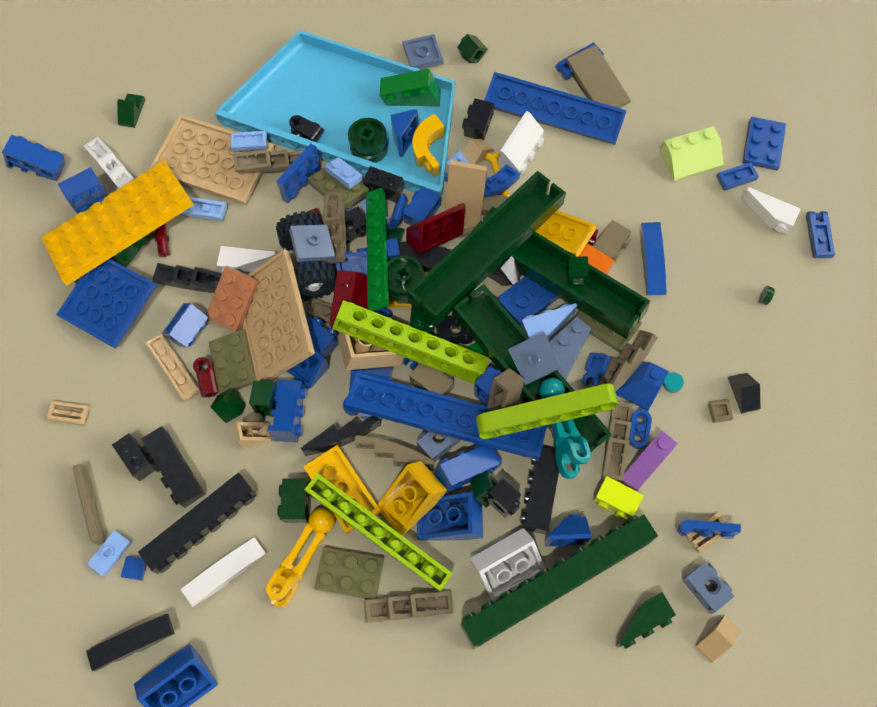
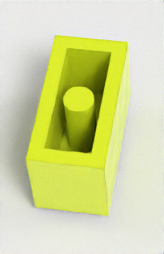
(618, 499)

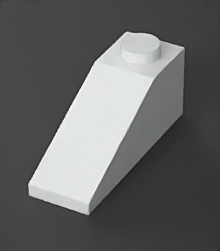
(772, 211)
(242, 259)

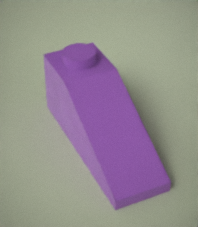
(649, 461)

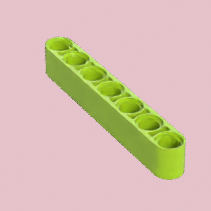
(547, 411)

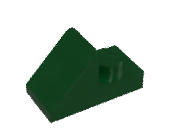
(129, 110)

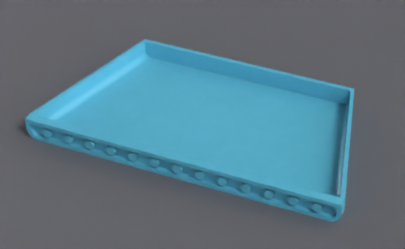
(335, 89)

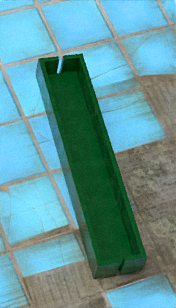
(485, 248)
(602, 300)
(495, 334)
(560, 580)

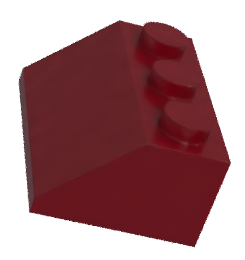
(436, 229)
(351, 288)

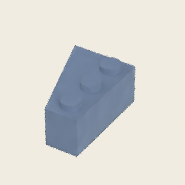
(569, 343)

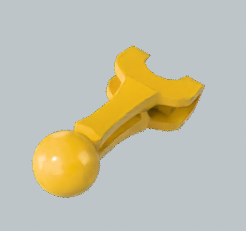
(288, 576)

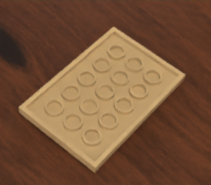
(204, 160)
(277, 320)

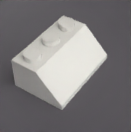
(522, 144)
(507, 563)

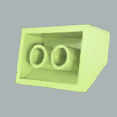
(693, 153)

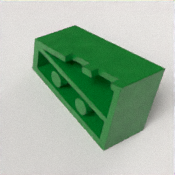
(410, 89)

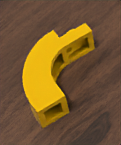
(427, 133)

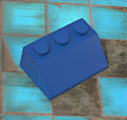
(176, 681)

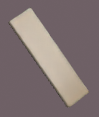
(173, 367)

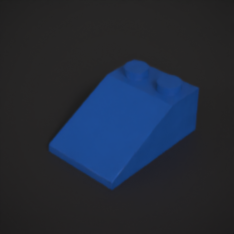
(452, 519)

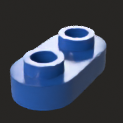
(640, 430)

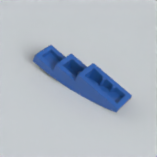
(653, 258)

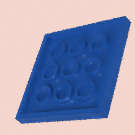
(107, 301)

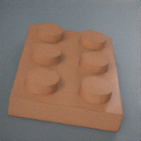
(232, 299)

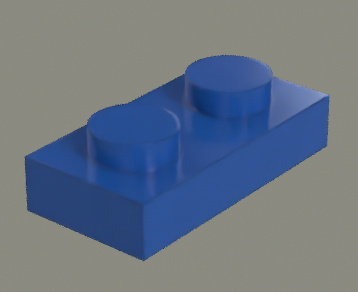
(737, 176)

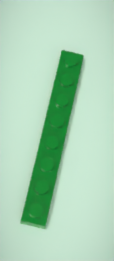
(376, 250)

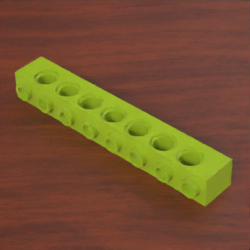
(410, 342)
(378, 532)

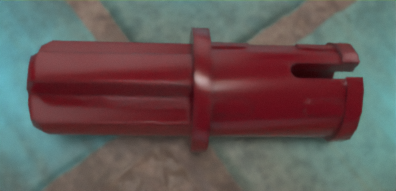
(162, 241)

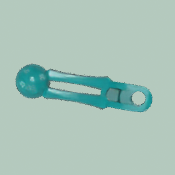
(568, 441)

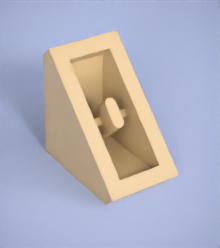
(476, 151)
(252, 434)
(719, 639)

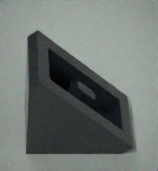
(746, 392)

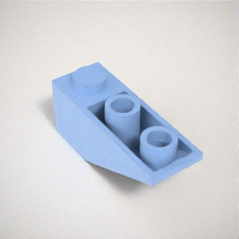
(549, 321)

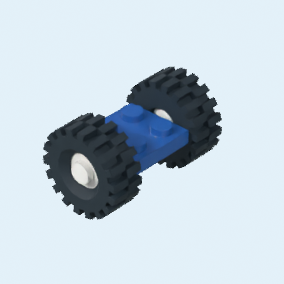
(312, 277)

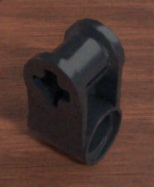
(305, 128)

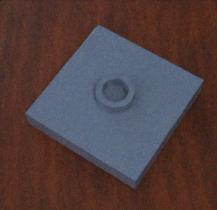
(423, 52)
(312, 243)
(535, 358)

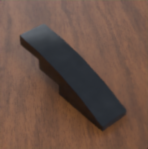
(187, 278)
(342, 437)
(130, 642)

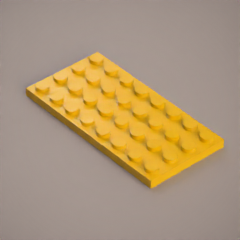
(116, 222)

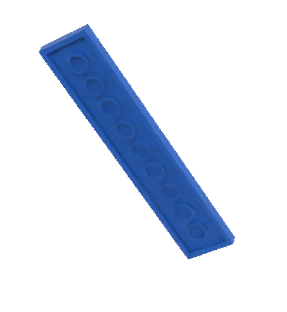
(435, 414)

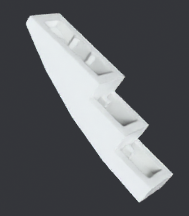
(108, 162)
(222, 572)

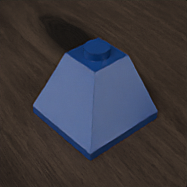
(643, 385)
(570, 532)

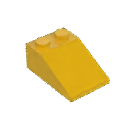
(411, 497)

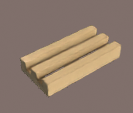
(83, 416)
(694, 542)

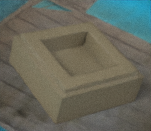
(720, 411)

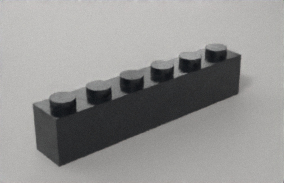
(197, 523)

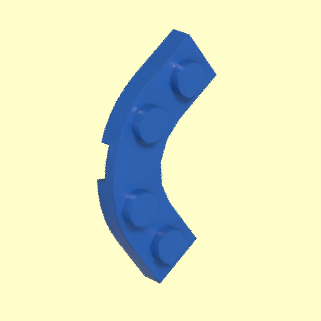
(498, 182)

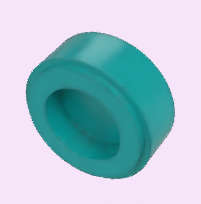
(673, 382)

